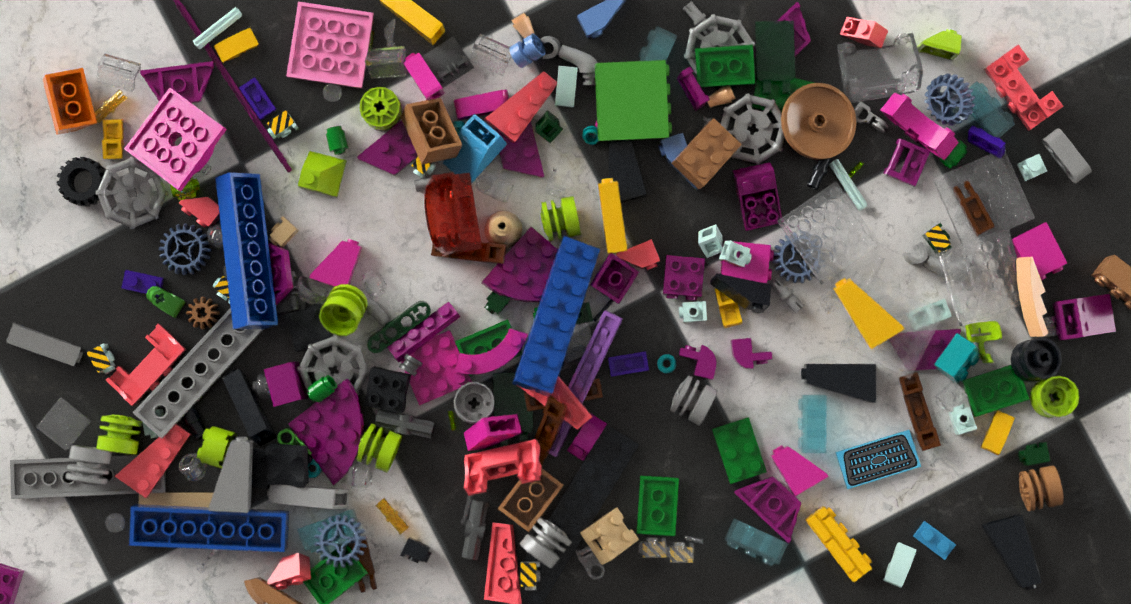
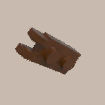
(974, 209)
(366, 561)

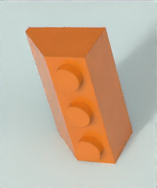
(69, 100)

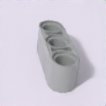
(1066, 155)

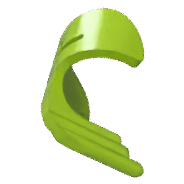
(985, 327)

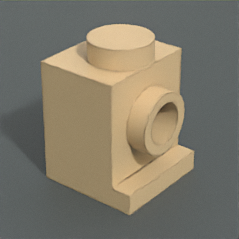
(282, 232)

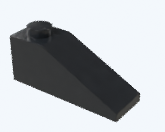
(746, 293)

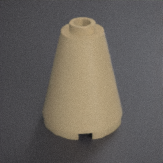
(507, 236)

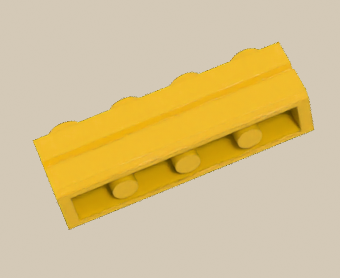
(838, 543)

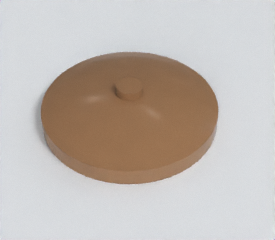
(818, 121)

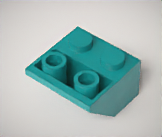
(958, 359)

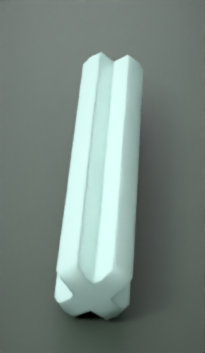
(217, 28)
(848, 184)

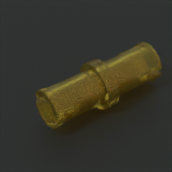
(110, 105)
(392, 516)

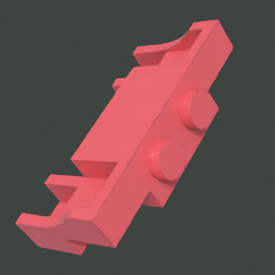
(1018, 92)
(151, 369)
(502, 462)

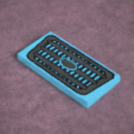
(878, 459)

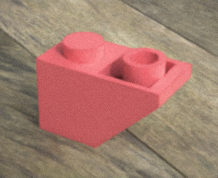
(864, 32)
(203, 208)
(291, 571)

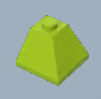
(943, 44)
(322, 173)

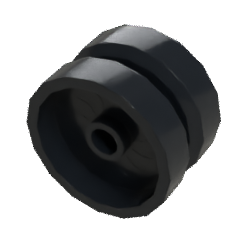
(1036, 359)

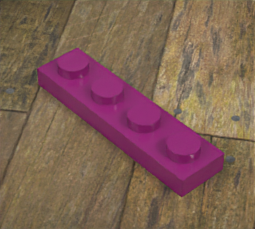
(423, 331)

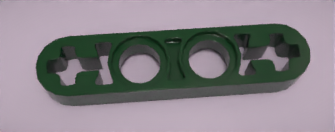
(396, 324)

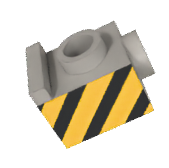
(529, 575)

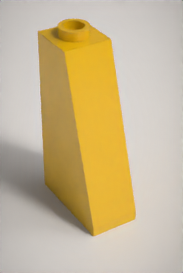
(416, 18)
(612, 216)
(868, 316)

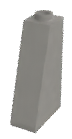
(44, 344)
(235, 479)
(309, 496)

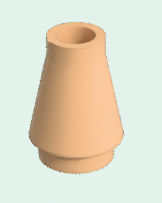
(523, 25)
(721, 96)

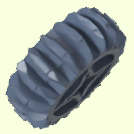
(954, 96)
(175, 235)
(783, 265)
(340, 549)

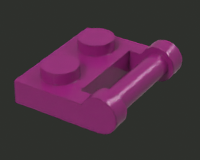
(692, 89)
(912, 165)

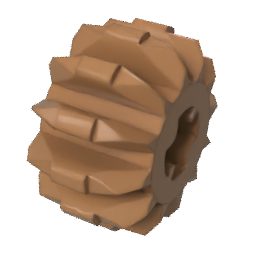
(196, 316)

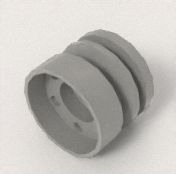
(471, 391)
(693, 400)
(88, 464)
(545, 542)

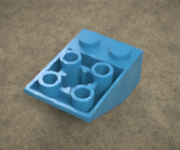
(478, 148)

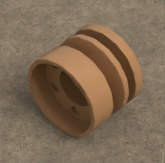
(1045, 487)

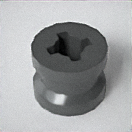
(410, 365)

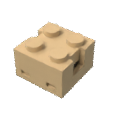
(609, 536)

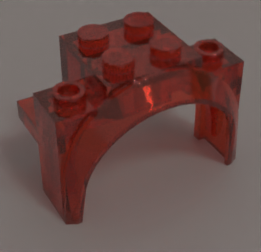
(451, 215)

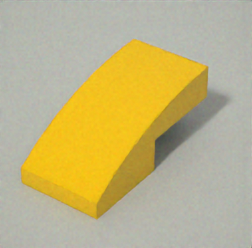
(235, 45)
(113, 139)
(728, 310)
(997, 432)

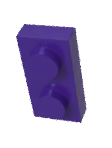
(257, 98)
(986, 141)
(140, 282)
(628, 364)

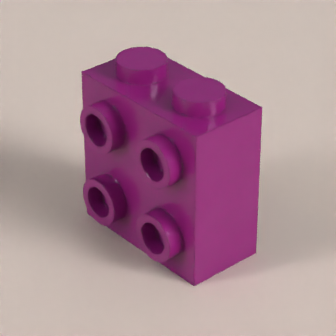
(683, 277)
(9, 583)

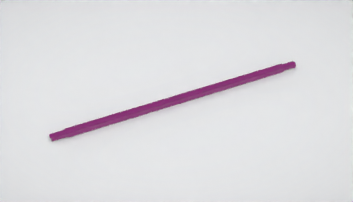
(261, 128)

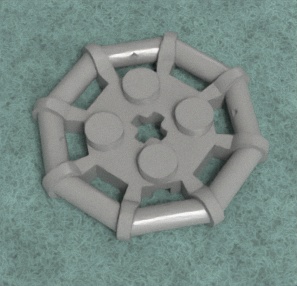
(716, 37)
(762, 122)
(121, 197)
(332, 358)

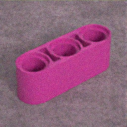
(479, 104)

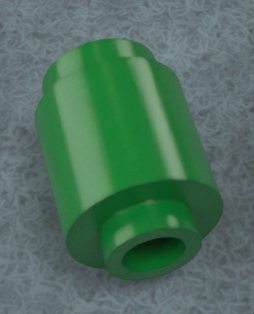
(336, 140)
(955, 155)
(322, 388)

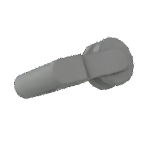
(879, 125)

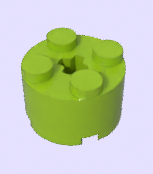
(215, 446)

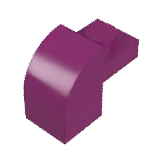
(743, 355)
(705, 358)
(587, 437)

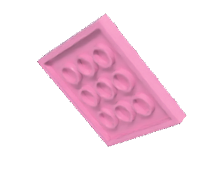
(330, 45)

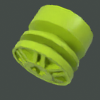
(385, 118)
(560, 219)
(343, 310)
(1064, 394)
(119, 434)
(379, 447)

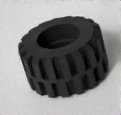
(68, 175)

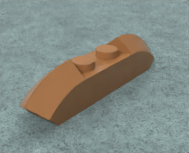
(264, 593)

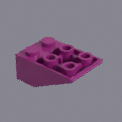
(757, 196)
(1084, 316)

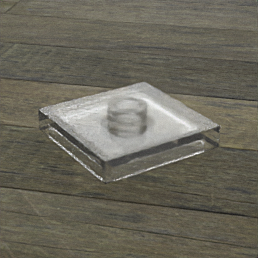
(63, 424)

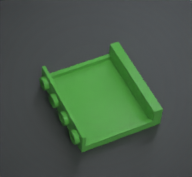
(632, 100)

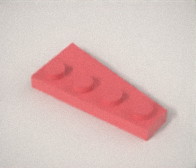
(519, 110)
(575, 414)
(151, 464)
(502, 569)

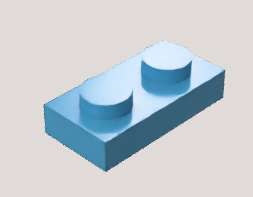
(934, 540)

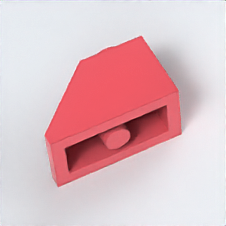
(641, 255)

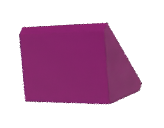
(614, 278)
(285, 384)

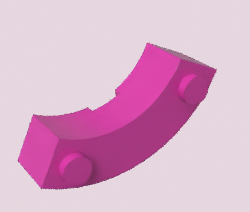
(918, 126)
(494, 358)

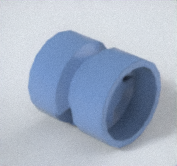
(525, 51)

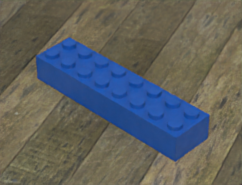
(246, 251)
(556, 316)
(208, 529)

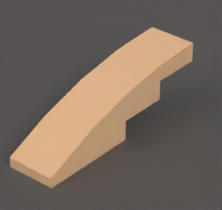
(1030, 291)

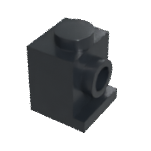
(416, 550)

